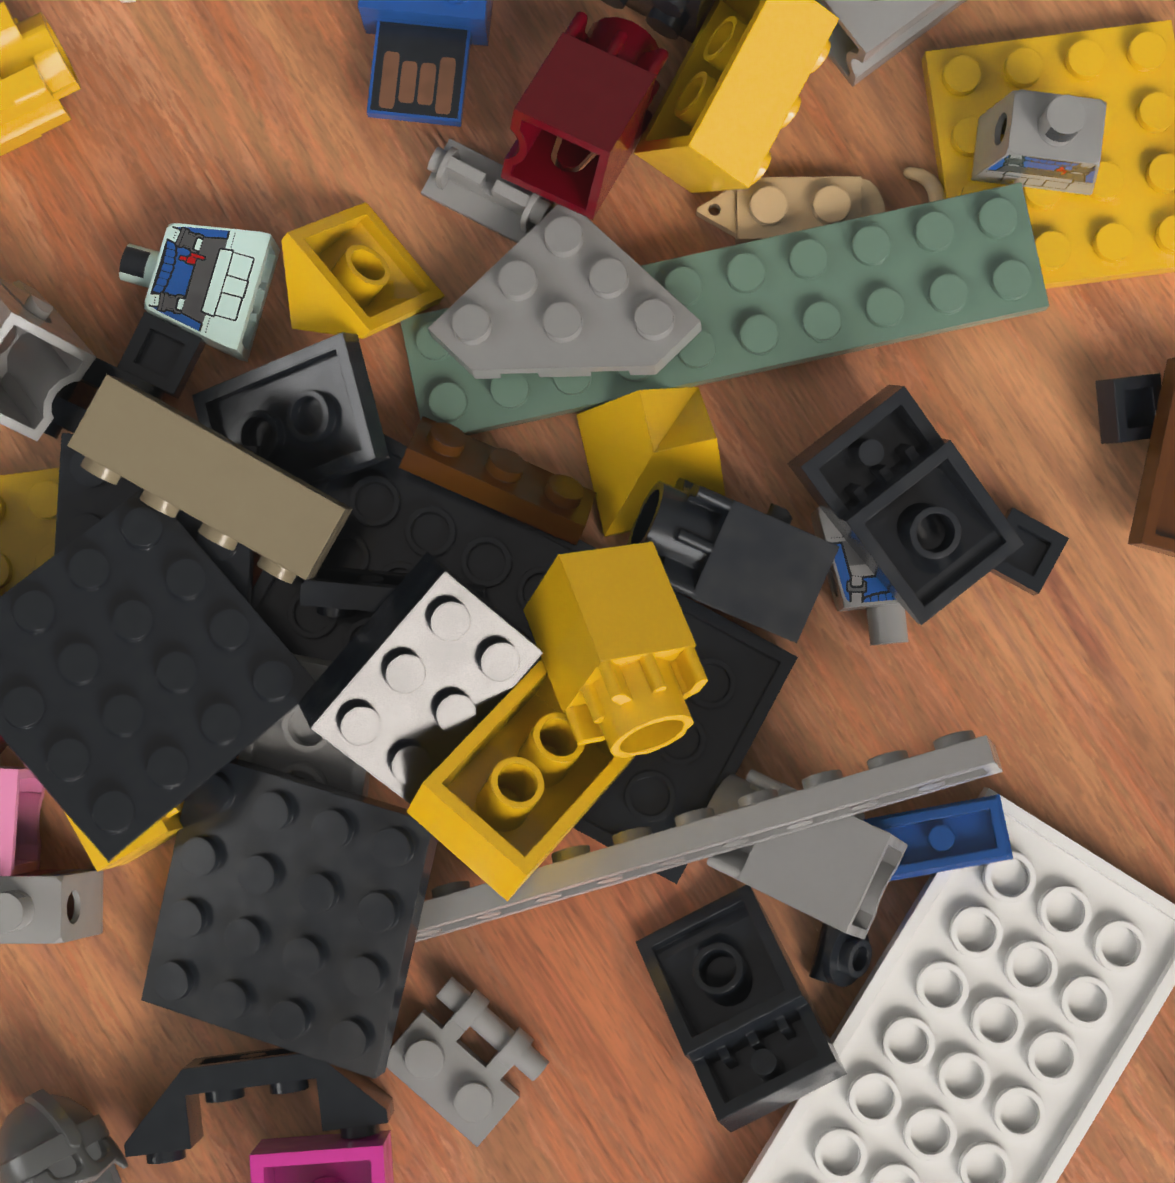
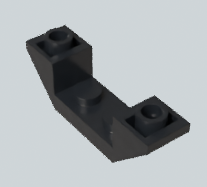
(175, 1121)

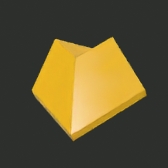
(352, 275)
(646, 441)

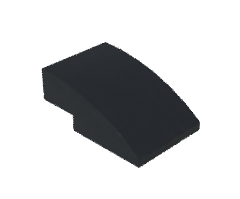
(906, 502)
(739, 1009)

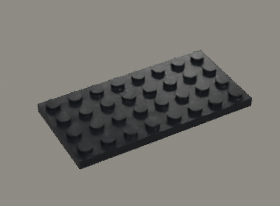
(405, 516)

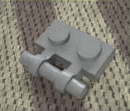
(455, 1078)

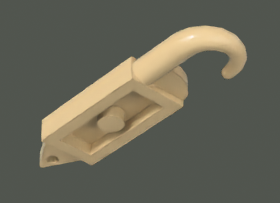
(800, 203)

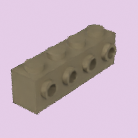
(209, 478)

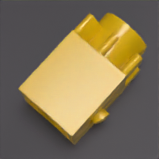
(32, 79)
(616, 648)

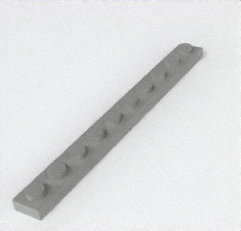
(703, 834)

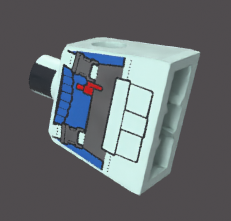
(206, 282)

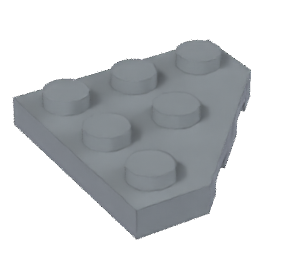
(565, 308)

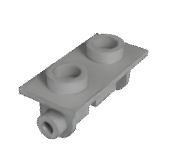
(475, 189)

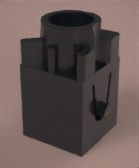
(735, 555)

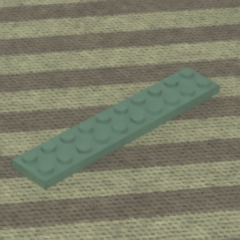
(783, 306)

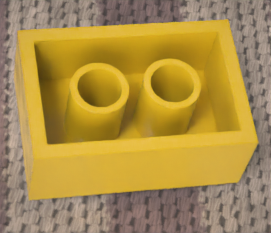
(736, 92)
(515, 786)

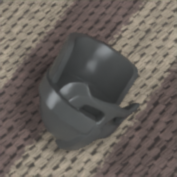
(57, 1143)

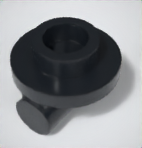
(840, 957)

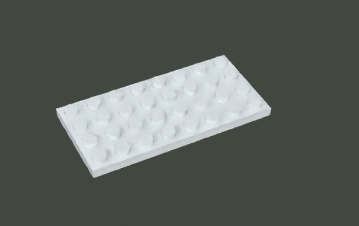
(987, 1024)

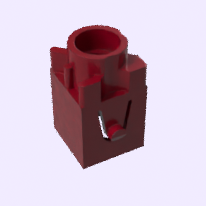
(596, 100)

